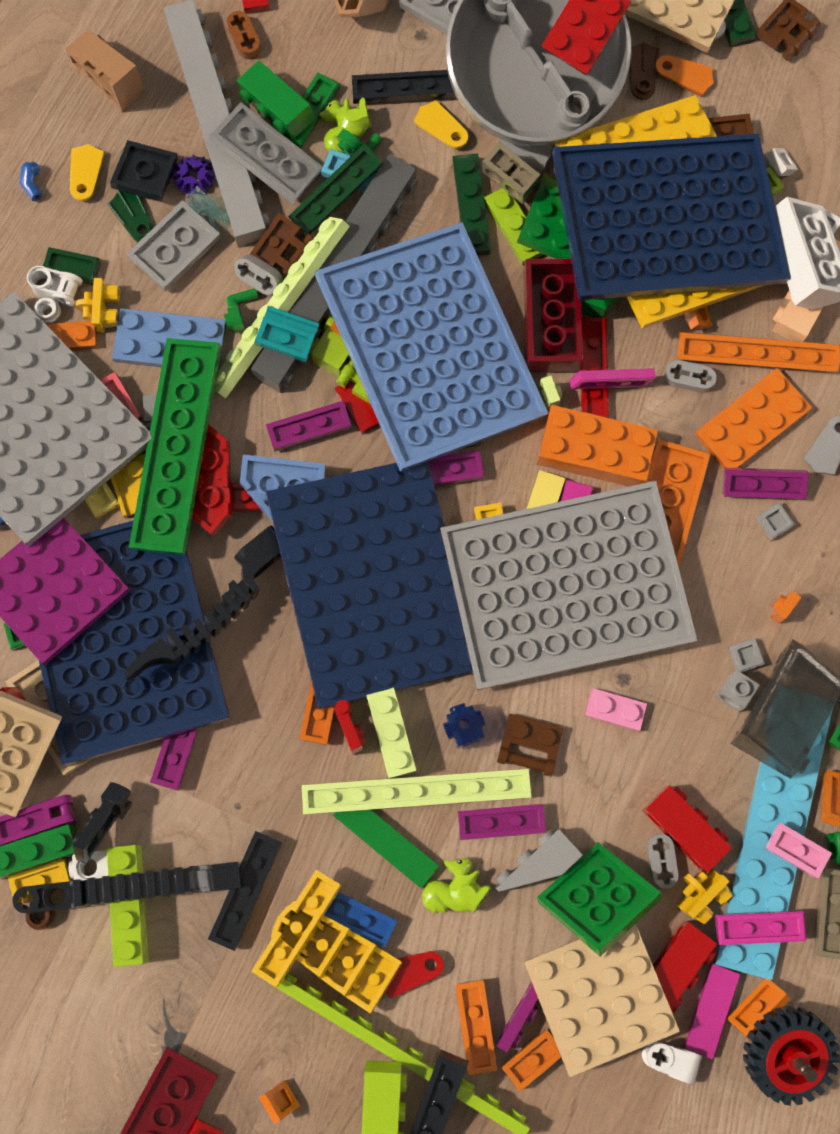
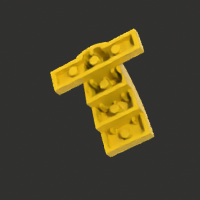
(326, 948)

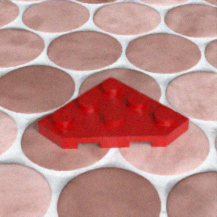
(213, 492)

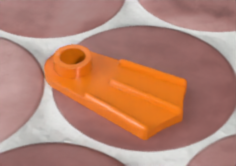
(685, 73)

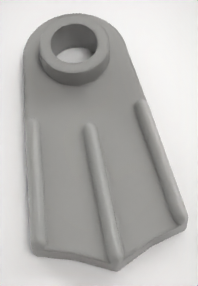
(825, 452)

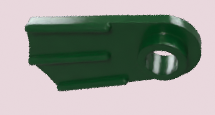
(131, 214)

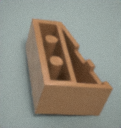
(106, 69)

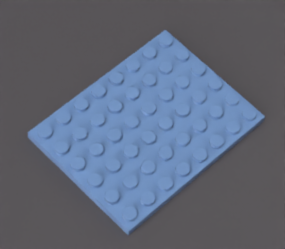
(431, 345)

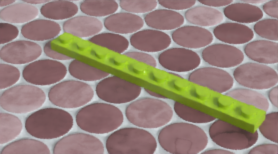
(410, 1058)

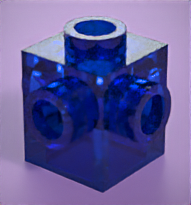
(464, 736)

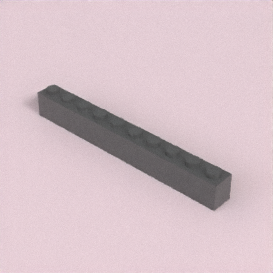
(367, 223)

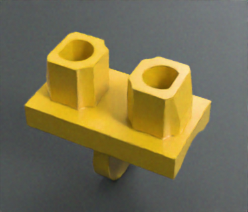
(101, 317)
(701, 892)

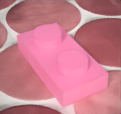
(615, 709)
(798, 850)

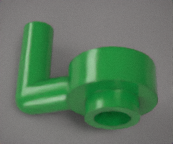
(349, 143)
(233, 317)

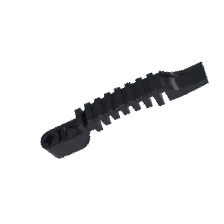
(254, 560)
(134, 886)

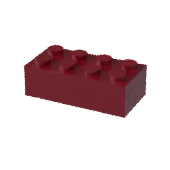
(552, 316)

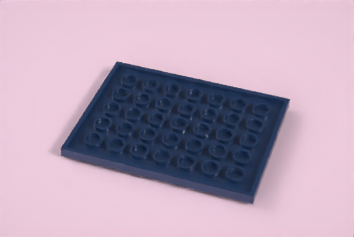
(669, 216)
(369, 581)
(88, 676)

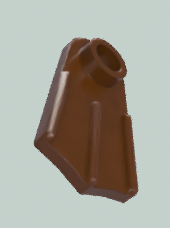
(643, 70)

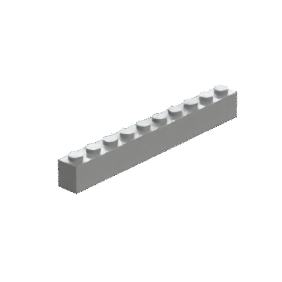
(211, 110)

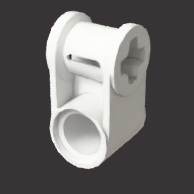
(59, 285)
(675, 1062)

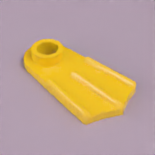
(441, 125)
(85, 170)

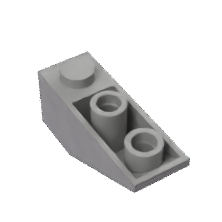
(549, 860)

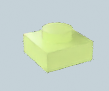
(550, 392)

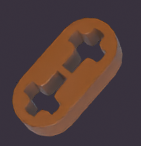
(247, 33)

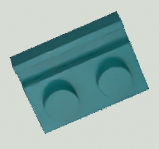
(286, 333)

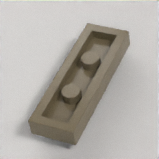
(828, 915)

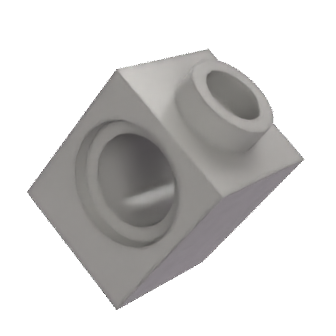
(737, 690)

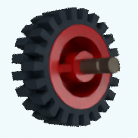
(791, 1055)

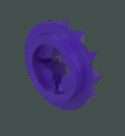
(187, 184)

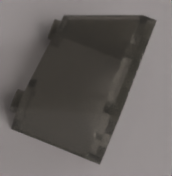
(790, 711)

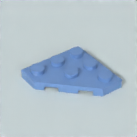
(267, 473)

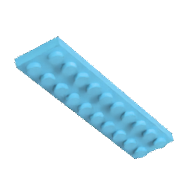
(761, 878)

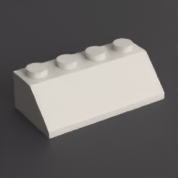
(810, 253)

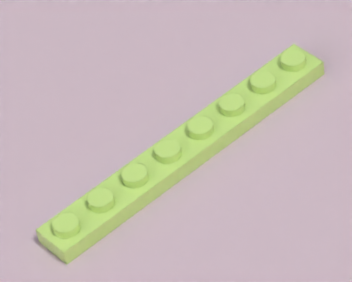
(283, 299)
(415, 791)

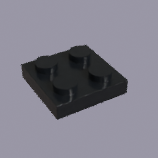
(144, 170)

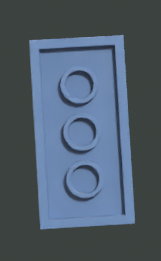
(143, 335)

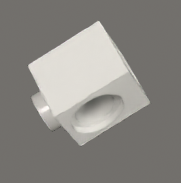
(77, 868)

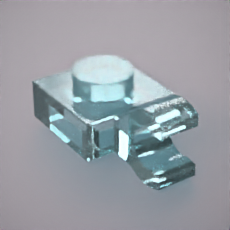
(203, 204)

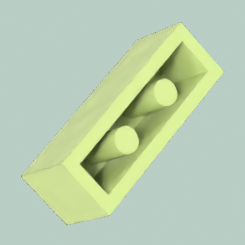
(391, 734)

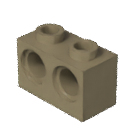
(511, 172)

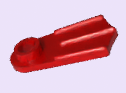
(414, 972)

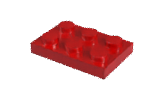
(584, 31)

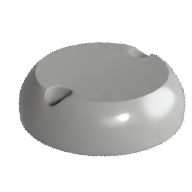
(519, 87)

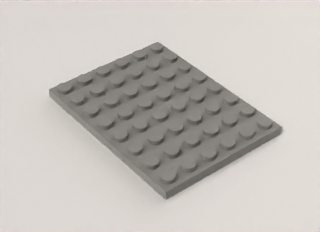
(57, 426)
(567, 585)

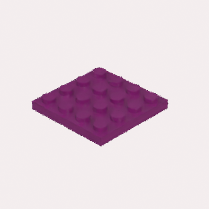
(55, 590)

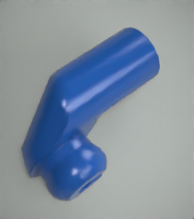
(27, 174)

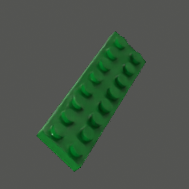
(175, 447)

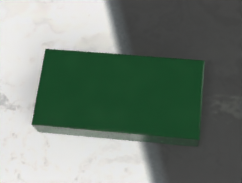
(78, 264)

